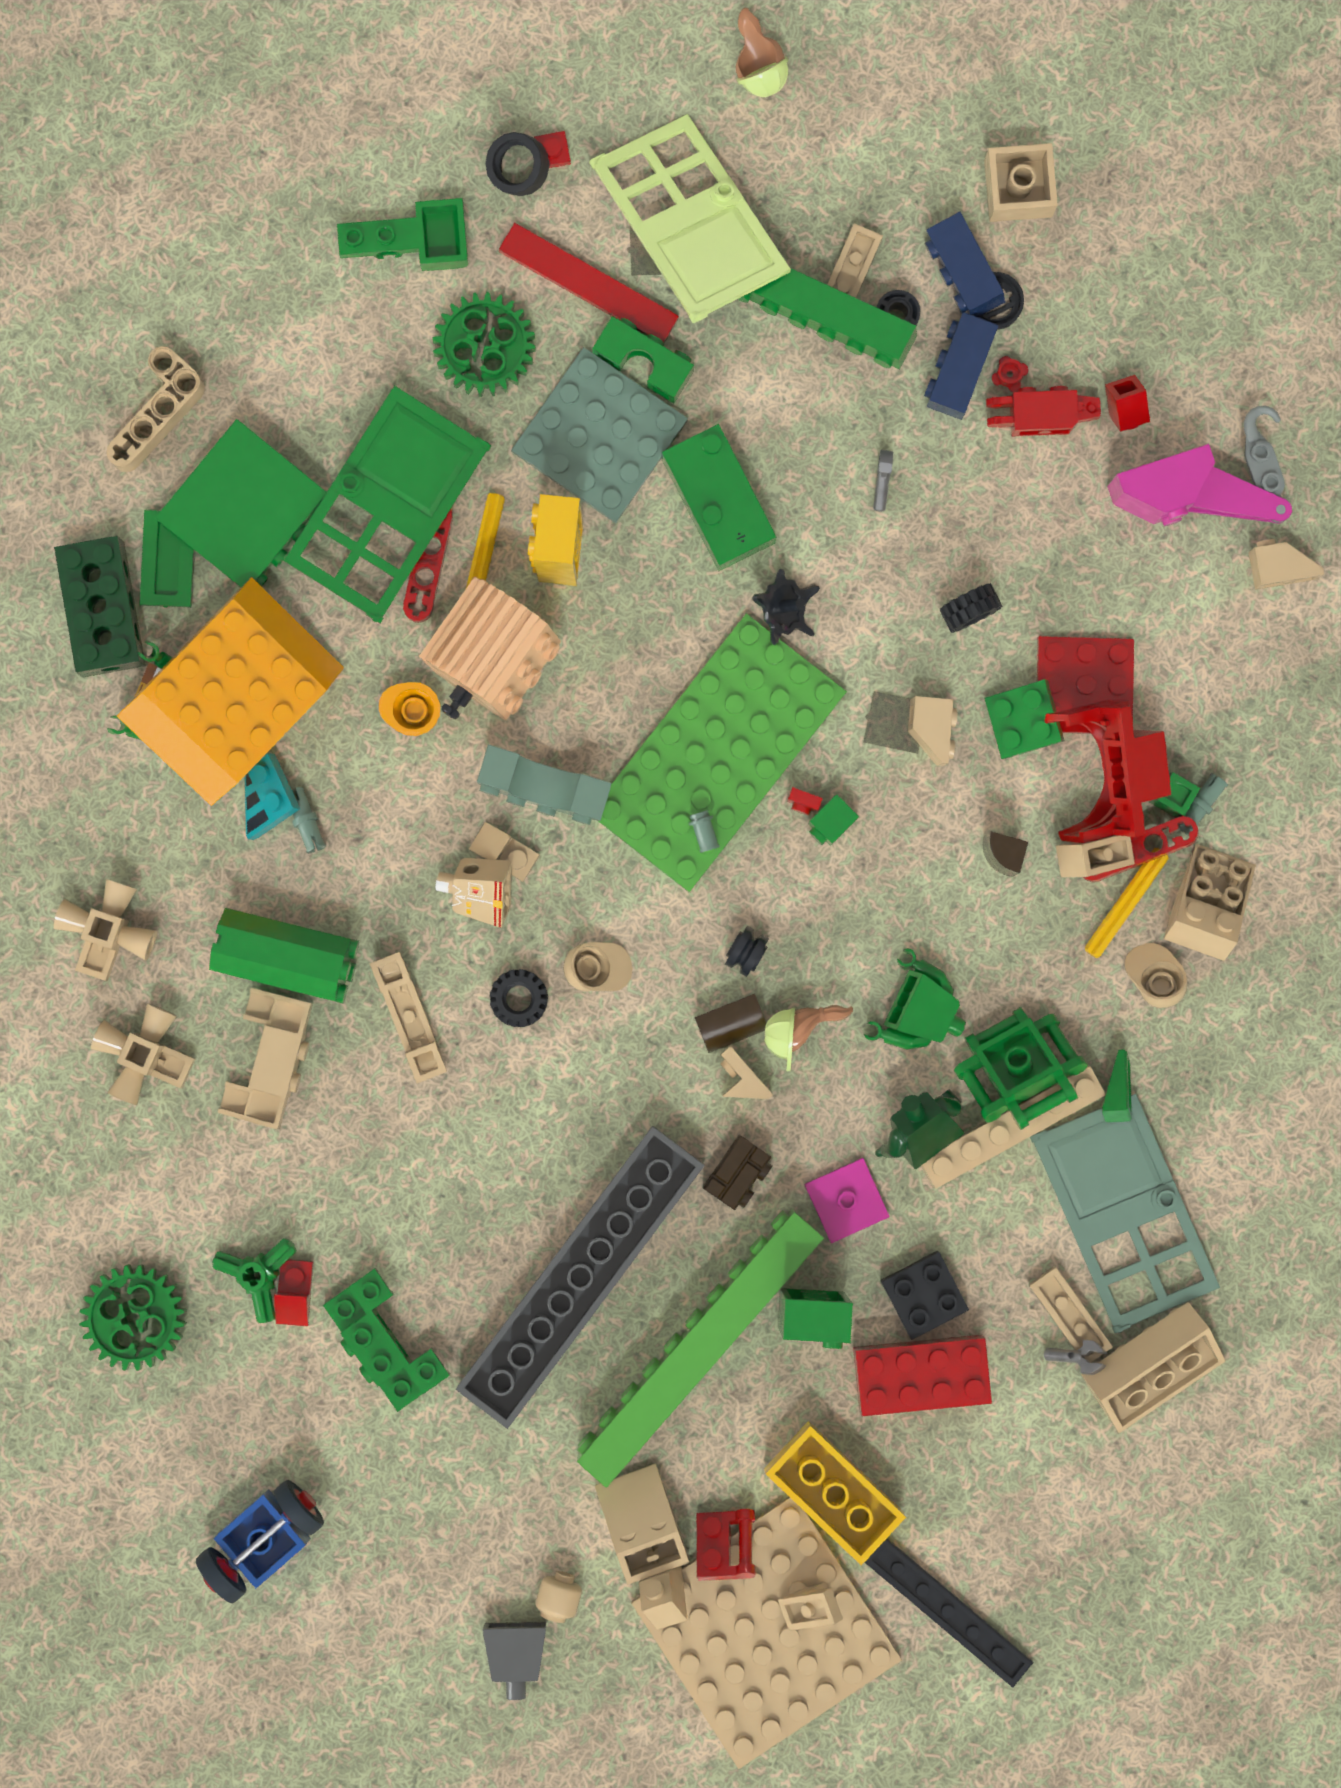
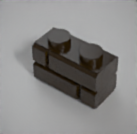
(738, 1172)

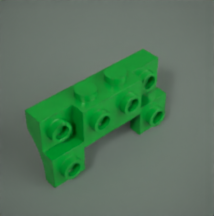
(376, 1346)

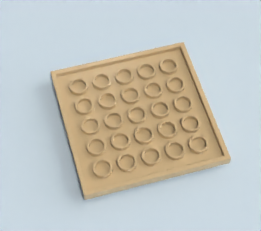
(743, 1661)

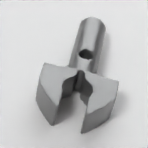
(884, 470)
(1078, 1356)

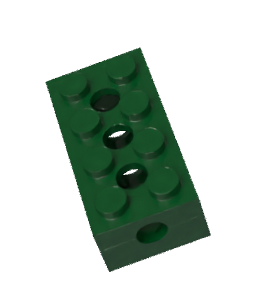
(80, 596)

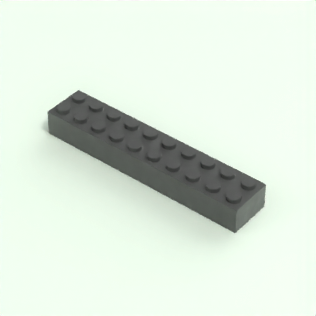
(579, 1277)

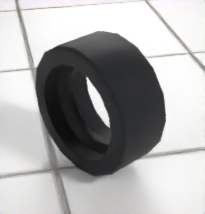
(494, 160)

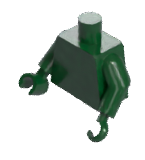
(922, 1128)

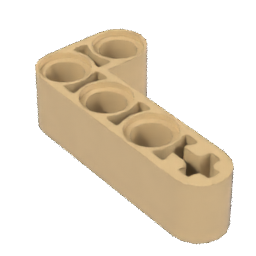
(150, 412)

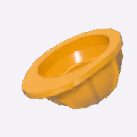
(410, 708)

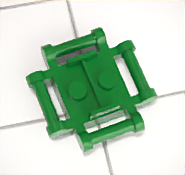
(1020, 1067)

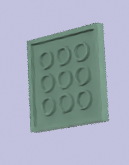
(599, 435)

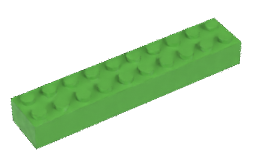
(698, 1348)

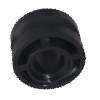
(902, 301)
(746, 951)

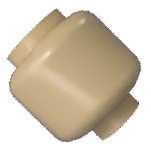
(558, 1597)

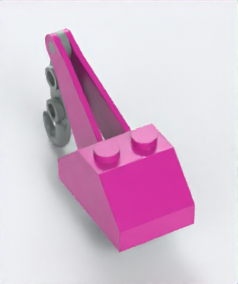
(1190, 483)

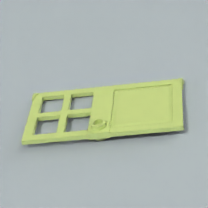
(704, 244)

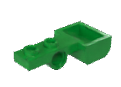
(435, 233)

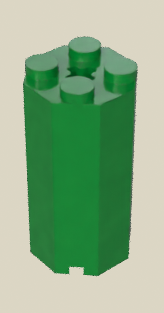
(283, 955)

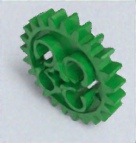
(457, 336)
(105, 1328)

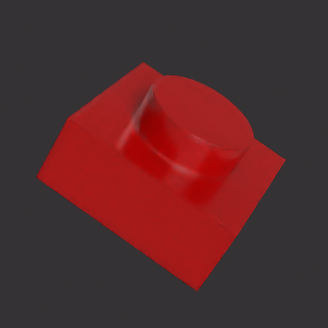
(556, 147)
(803, 801)

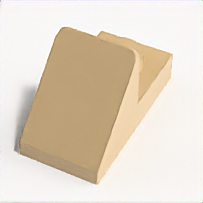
(498, 845)
(749, 1085)
(810, 1607)

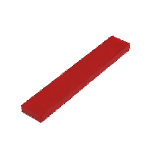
(587, 282)

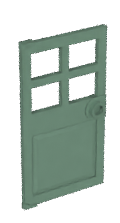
(1110, 1184)

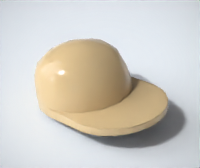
(598, 967)
(1156, 975)

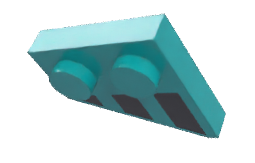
(267, 797)

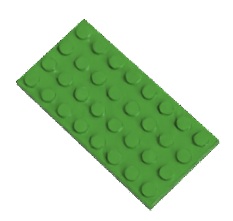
(718, 750)

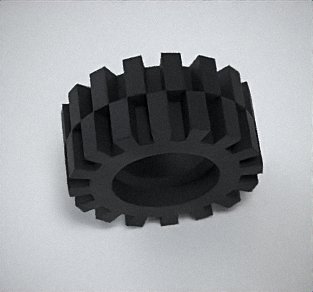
(970, 607)
(518, 978)

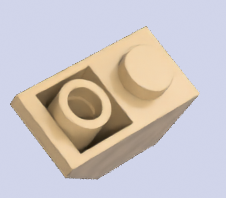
(931, 727)

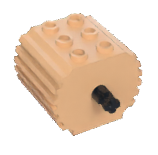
(490, 650)

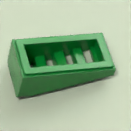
(1117, 1102)

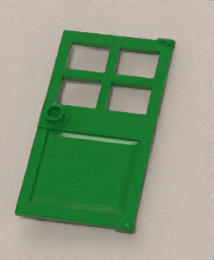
(403, 475)

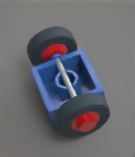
(260, 1540)

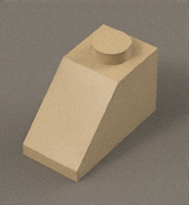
(1281, 565)
(1094, 856)
(664, 1598)

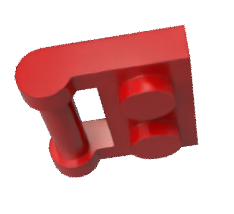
(714, 1545)

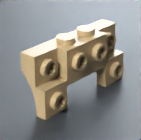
(276, 1060)

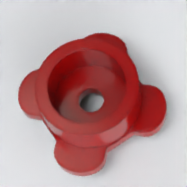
(1007, 365)

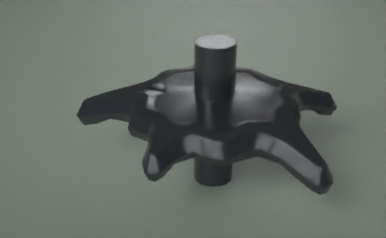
(785, 606)

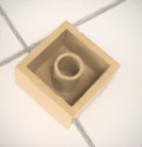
(1020, 182)

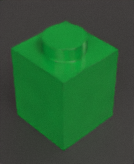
(832, 821)

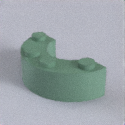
(542, 786)

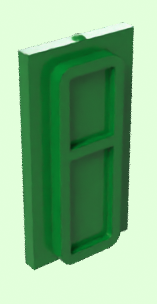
(165, 566)

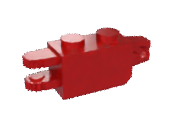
(1043, 411)

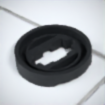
(1016, 302)

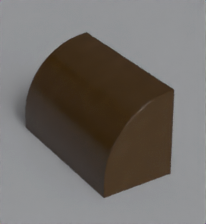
(1004, 853)
(731, 1023)

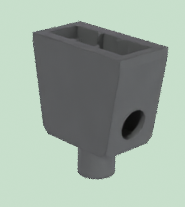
(514, 1654)

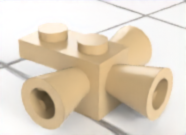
(105, 931)
(143, 1054)

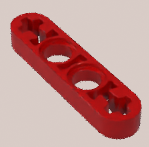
(433, 563)
(1143, 856)

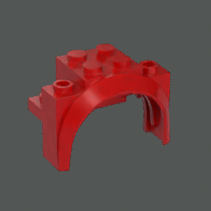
(1132, 767)

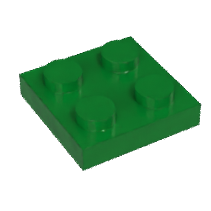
(1020, 719)

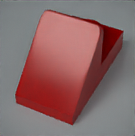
(294, 1293)

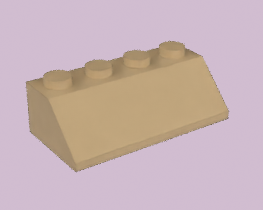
(1154, 1367)

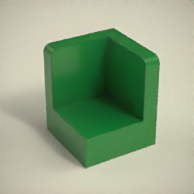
(1181, 796)

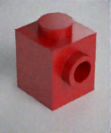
(1127, 403)

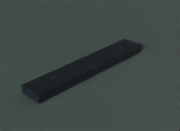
(949, 1612)

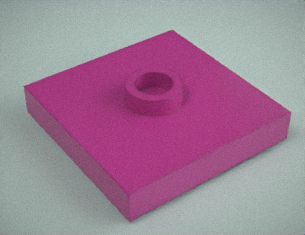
(846, 1200)

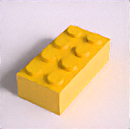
(557, 539)
(834, 1493)

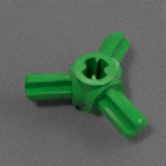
(259, 1288)

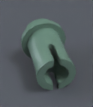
(704, 831)

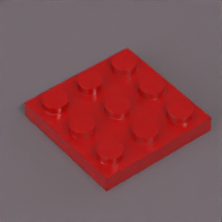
(1086, 672)

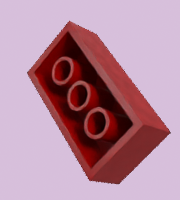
(922, 1375)

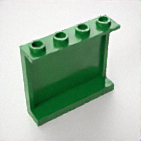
(242, 506)

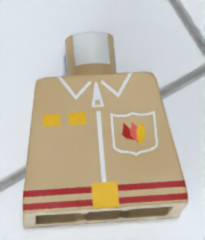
(479, 889)

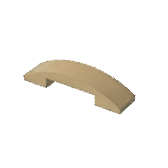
(409, 1017)

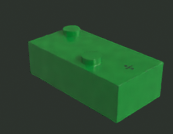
(718, 497)
(815, 1316)

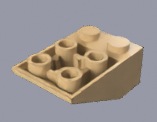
(1210, 903)
(642, 1524)

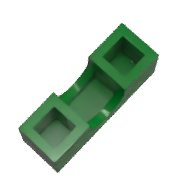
(622, 341)

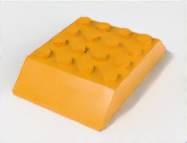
(231, 692)

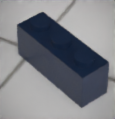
(964, 266)
(960, 365)

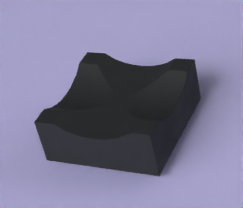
(924, 1295)

